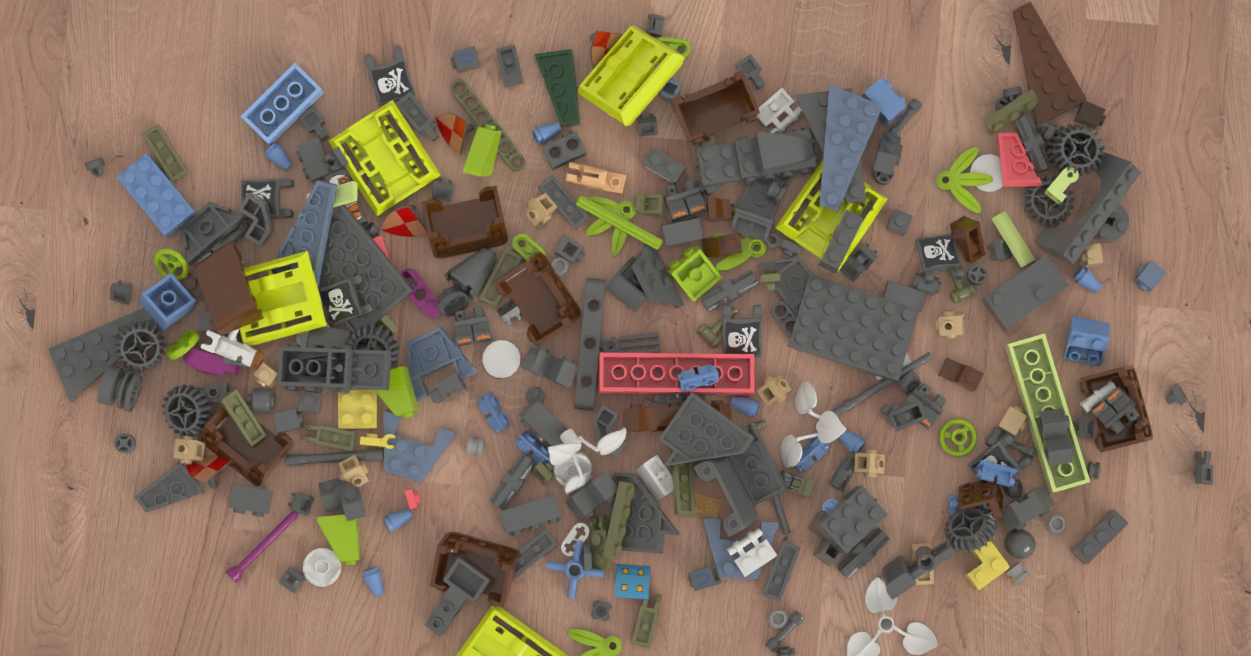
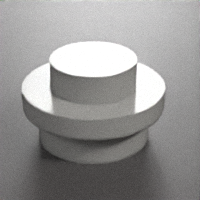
(560, 265)
(1056, 524)
(777, 618)

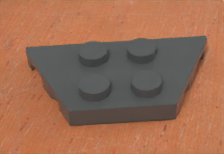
(207, 229)
(655, 278)
(792, 279)

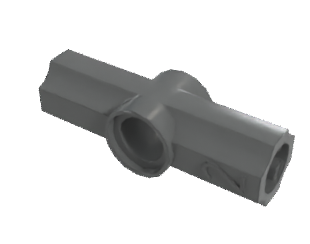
(1032, 143)
(729, 291)
(512, 481)
(863, 553)

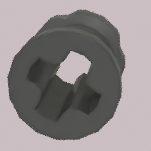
(655, 25)

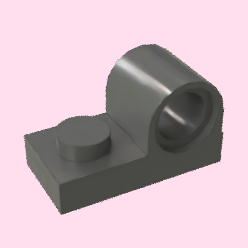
(509, 66)

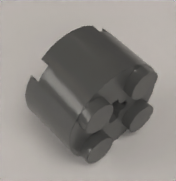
(1118, 226)

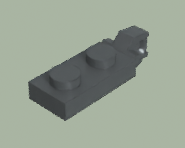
(417, 116)

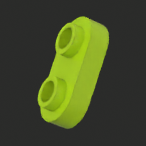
(675, 44)
(530, 248)

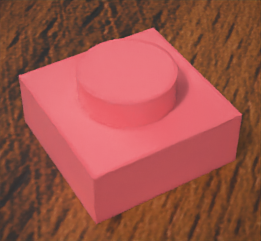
(412, 498)

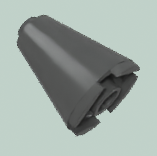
(472, 272)

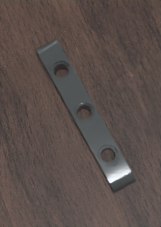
(589, 357)

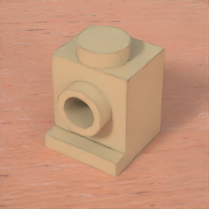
(1091, 256)
(266, 376)

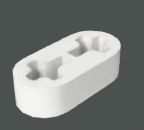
(571, 536)

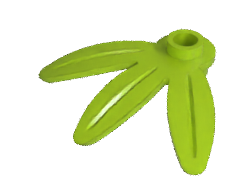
(965, 179)
(599, 225)
(737, 259)
(592, 639)

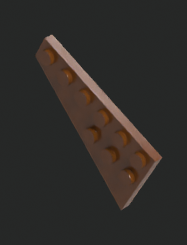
(1045, 67)

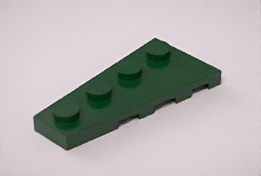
(560, 79)

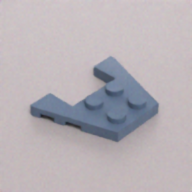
(432, 353)
(410, 457)
(722, 559)

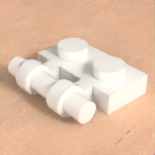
(774, 107)
(756, 556)

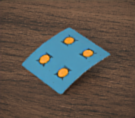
(632, 581)

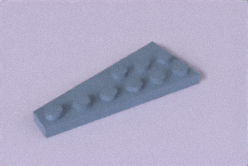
(846, 135)
(311, 229)

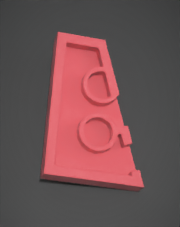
(1014, 163)

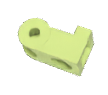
(1058, 186)

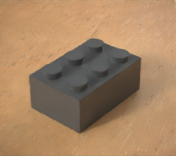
(851, 519)

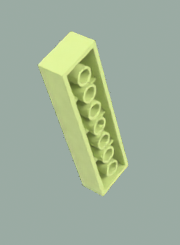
(1042, 391)

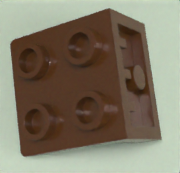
(981, 493)

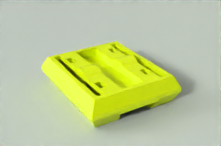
(630, 74)
(385, 158)
(822, 222)
(281, 297)
(489, 642)

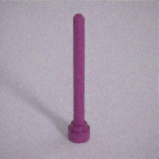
(236, 572)

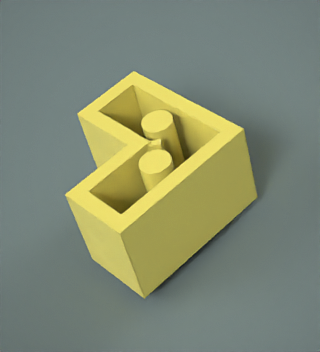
(990, 566)

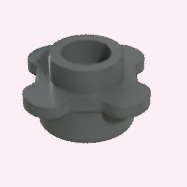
(612, 342)
(605, 614)
(785, 651)

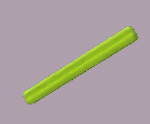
(619, 222)

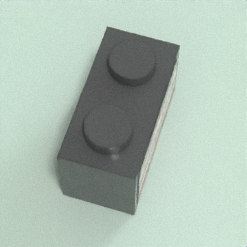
(663, 166)

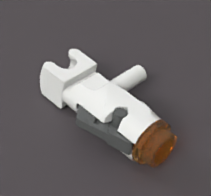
(233, 351)

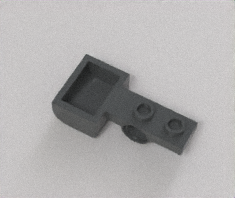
(901, 575)
(465, 583)

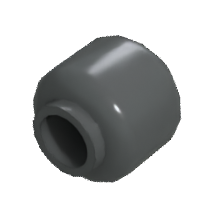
(261, 400)

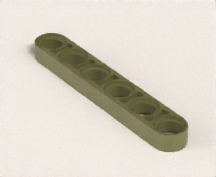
(480, 108)

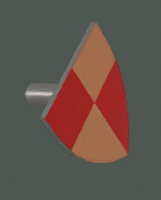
(601, 44)
(453, 130)
(404, 222)
(206, 470)

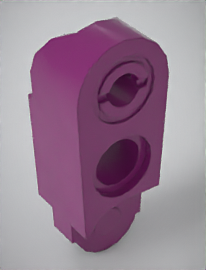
(430, 302)
(208, 363)

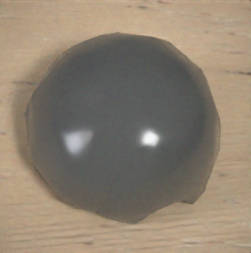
(1020, 543)

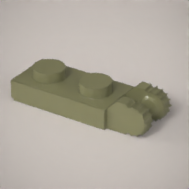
(331, 437)
(598, 541)
(646, 623)

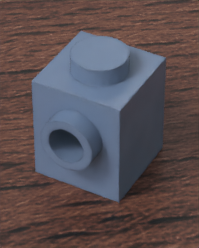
(1149, 276)

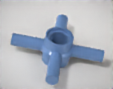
(574, 577)

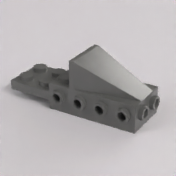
(758, 158)
(333, 368)

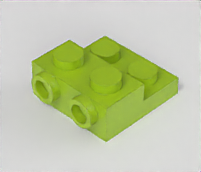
(694, 273)

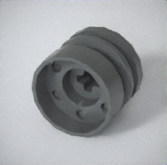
(124, 389)

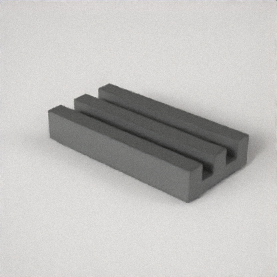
(641, 336)

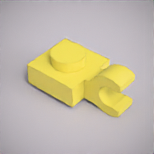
(373, 440)

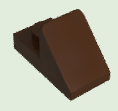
(722, 245)

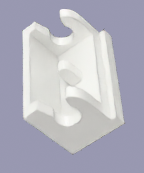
(656, 477)

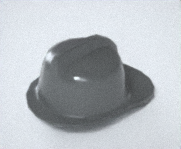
(452, 300)

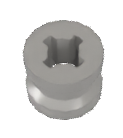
(475, 446)
(1017, 573)

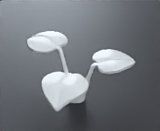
(828, 426)
(572, 443)
(917, 640)

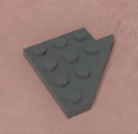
(703, 433)
(646, 520)

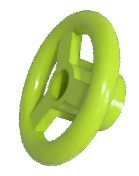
(173, 262)
(967, 427)

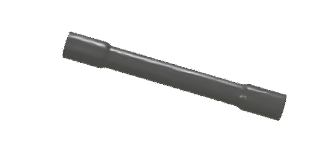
(302, 459)

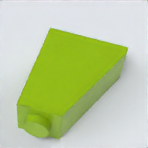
(483, 151)
(401, 395)
(343, 537)

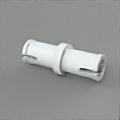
(1098, 396)

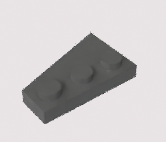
(169, 489)

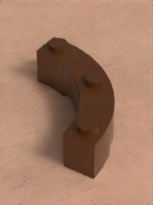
(658, 418)

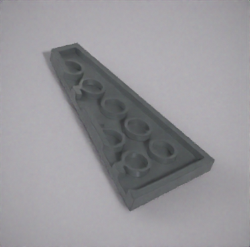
(815, 111)
(89, 354)

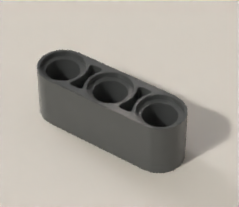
(783, 320)

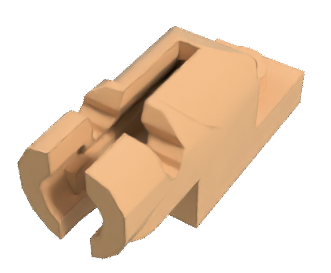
(597, 178)

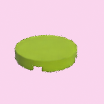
(184, 344)

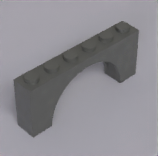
(1071, 240)

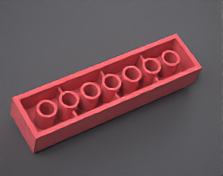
(658, 373)

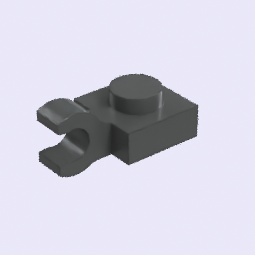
(751, 70)
(313, 122)
(788, 247)
(853, 267)
(1203, 471)

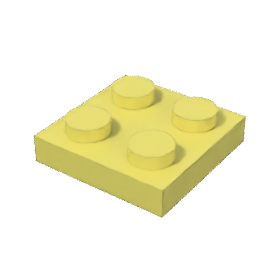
(357, 409)

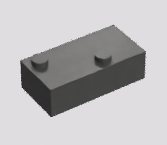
(1025, 292)

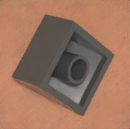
(627, 287)

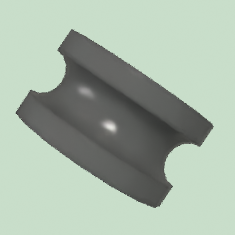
(1093, 470)

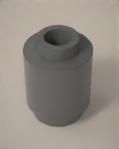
(919, 284)

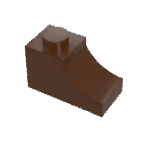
(719, 209)
(969, 238)
(961, 374)

